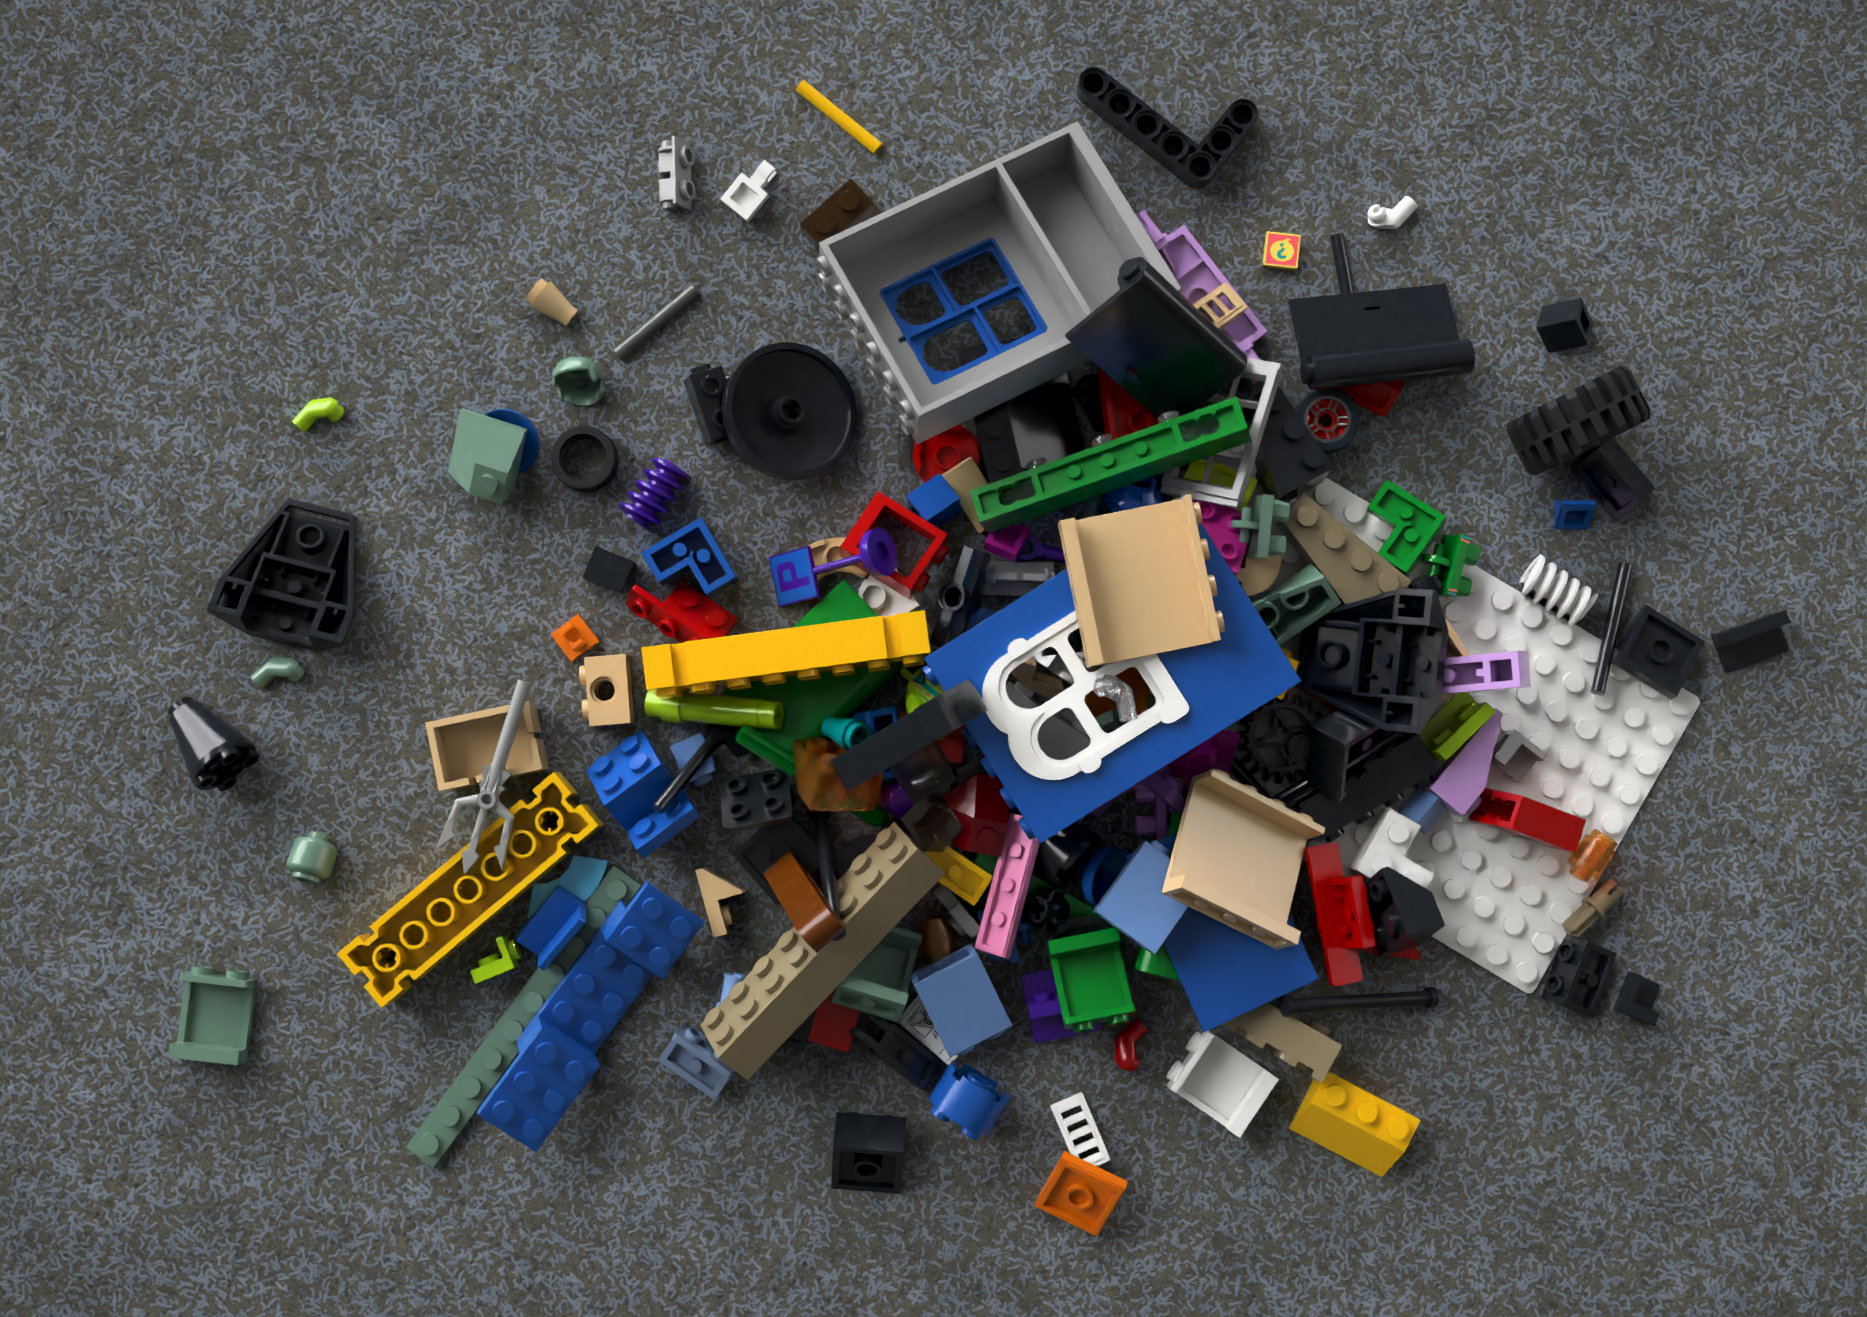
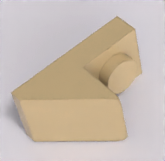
(713, 889)

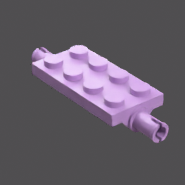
(1199, 277)

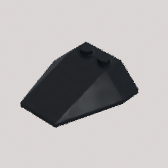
(293, 580)
(1379, 658)

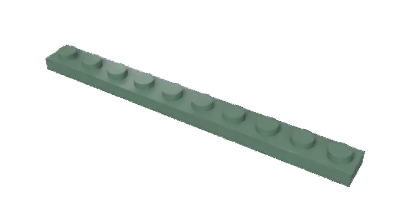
(501, 1045)

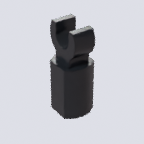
(1425, 582)

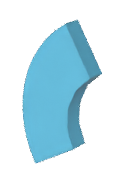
(580, 879)

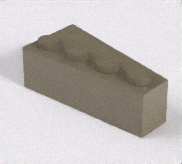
(1337, 553)
(1288, 1039)

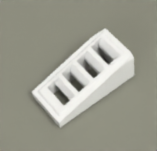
(1066, 1104)

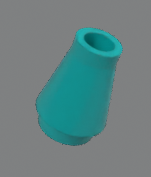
(845, 731)

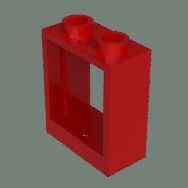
(871, 518)

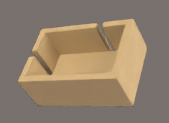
(470, 740)

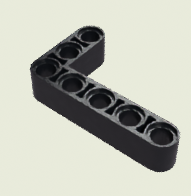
(1165, 132)
(908, 734)

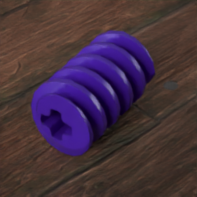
(654, 493)

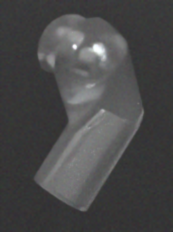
(1118, 692)

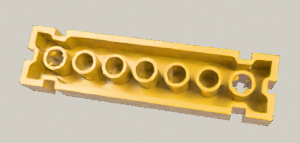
(786, 653)
(456, 905)

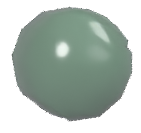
(571, 368)

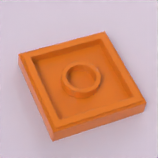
(1080, 1193)

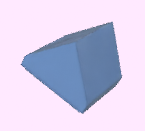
(1423, 809)

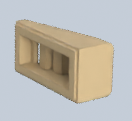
(1228, 315)

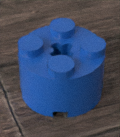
(968, 1100)

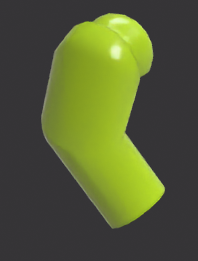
(318, 409)

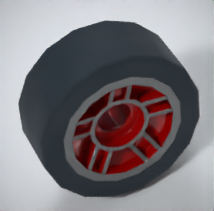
(1334, 405)

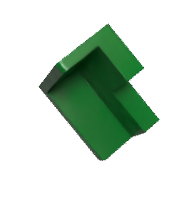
(1414, 526)

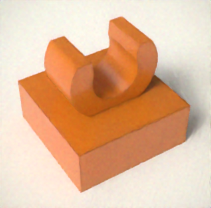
(575, 638)

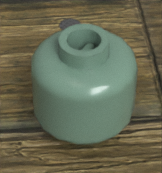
(312, 858)

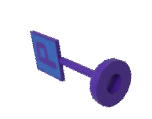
(796, 574)

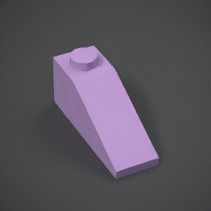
(1486, 672)
(1466, 771)

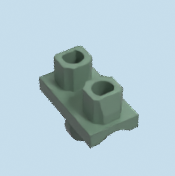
(1259, 522)

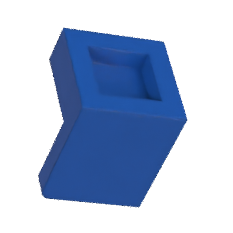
(934, 501)

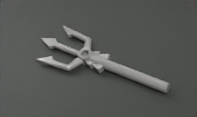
(491, 787)

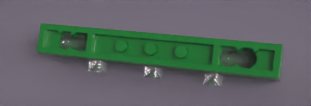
(1111, 464)

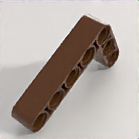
(804, 901)

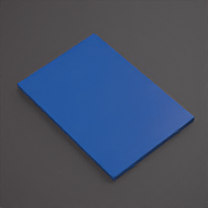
(1228, 970)

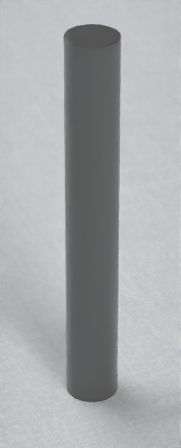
(656, 322)

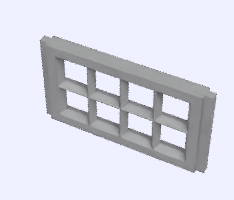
(1223, 495)

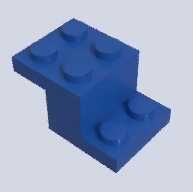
(629, 784)

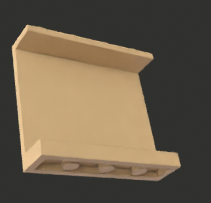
(1141, 581)
(1239, 857)

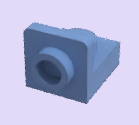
(685, 750)

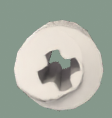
(1557, 590)

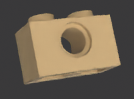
(619, 708)

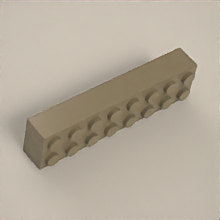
(796, 979)

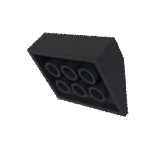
(1027, 426)

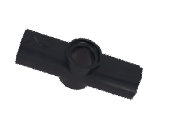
(965, 580)

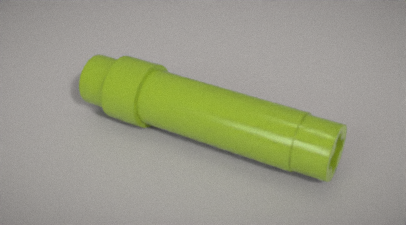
(716, 710)

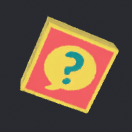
(1281, 251)

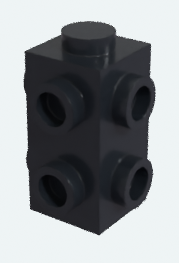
(705, 393)

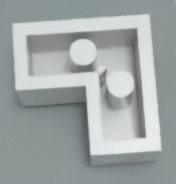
(1387, 846)

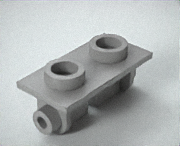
(676, 158)
(1016, 578)

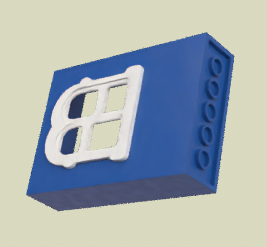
(1194, 689)

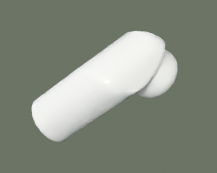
(1387, 218)

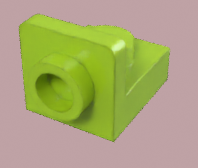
(493, 966)

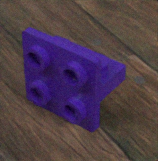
(1044, 1007)

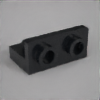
(1578, 975)

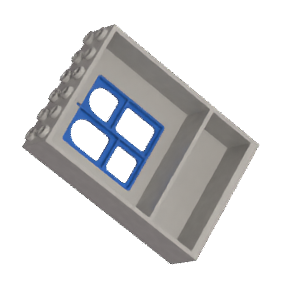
(1057, 236)

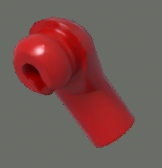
(1125, 1045)

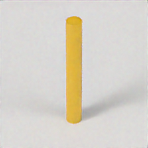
(838, 116)

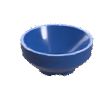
(1133, 496)
(1100, 872)

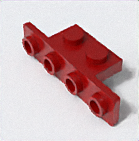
(684, 614)
(1340, 913)

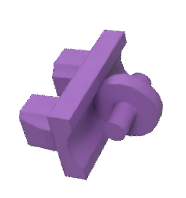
(1155, 825)

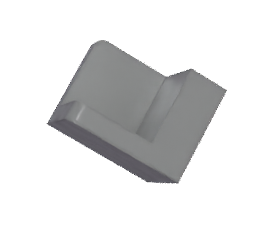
(1516, 754)

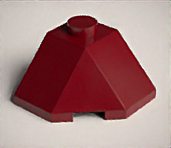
(981, 813)

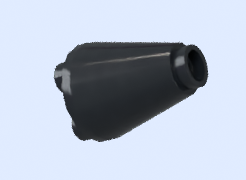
(210, 745)

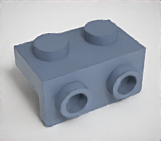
(696, 1061)

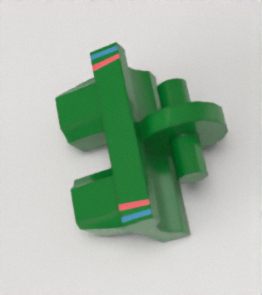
(1448, 564)

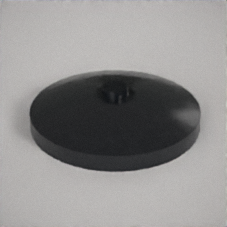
(789, 411)

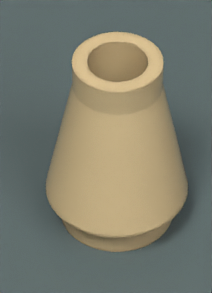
(551, 302)

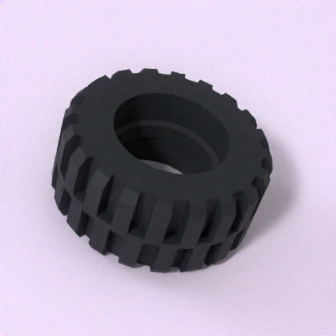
(1578, 420)

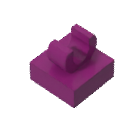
(1007, 541)

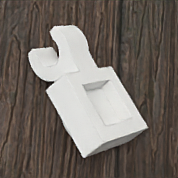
(747, 194)

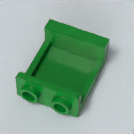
(1091, 980)

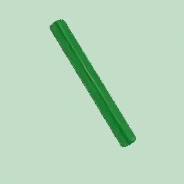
(784, 760)

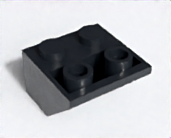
(1401, 912)

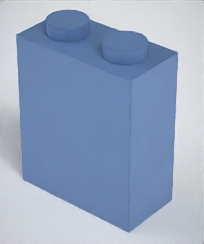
(1136, 898)
(961, 1001)

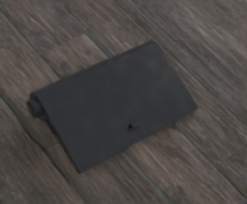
(1378, 337)
(1162, 338)

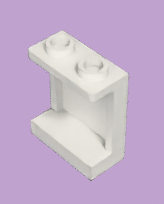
(1221, 1081)

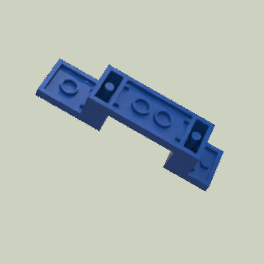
(583, 1009)

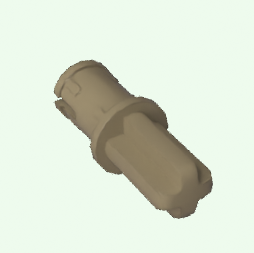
(1592, 909)

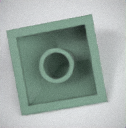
(486, 455)

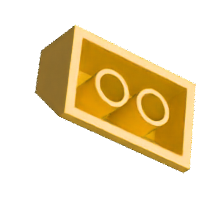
(1354, 1123)

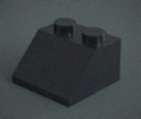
(868, 1152)

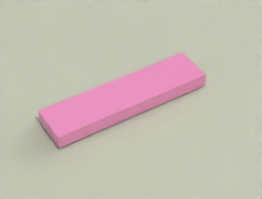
(1007, 891)

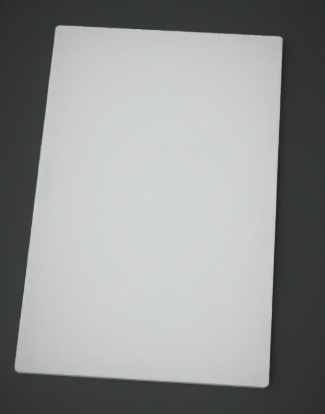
(1604, 752)

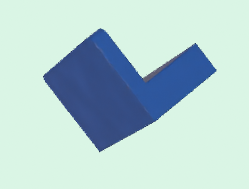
(552, 925)

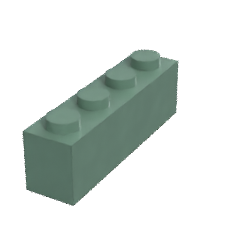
(1296, 603)

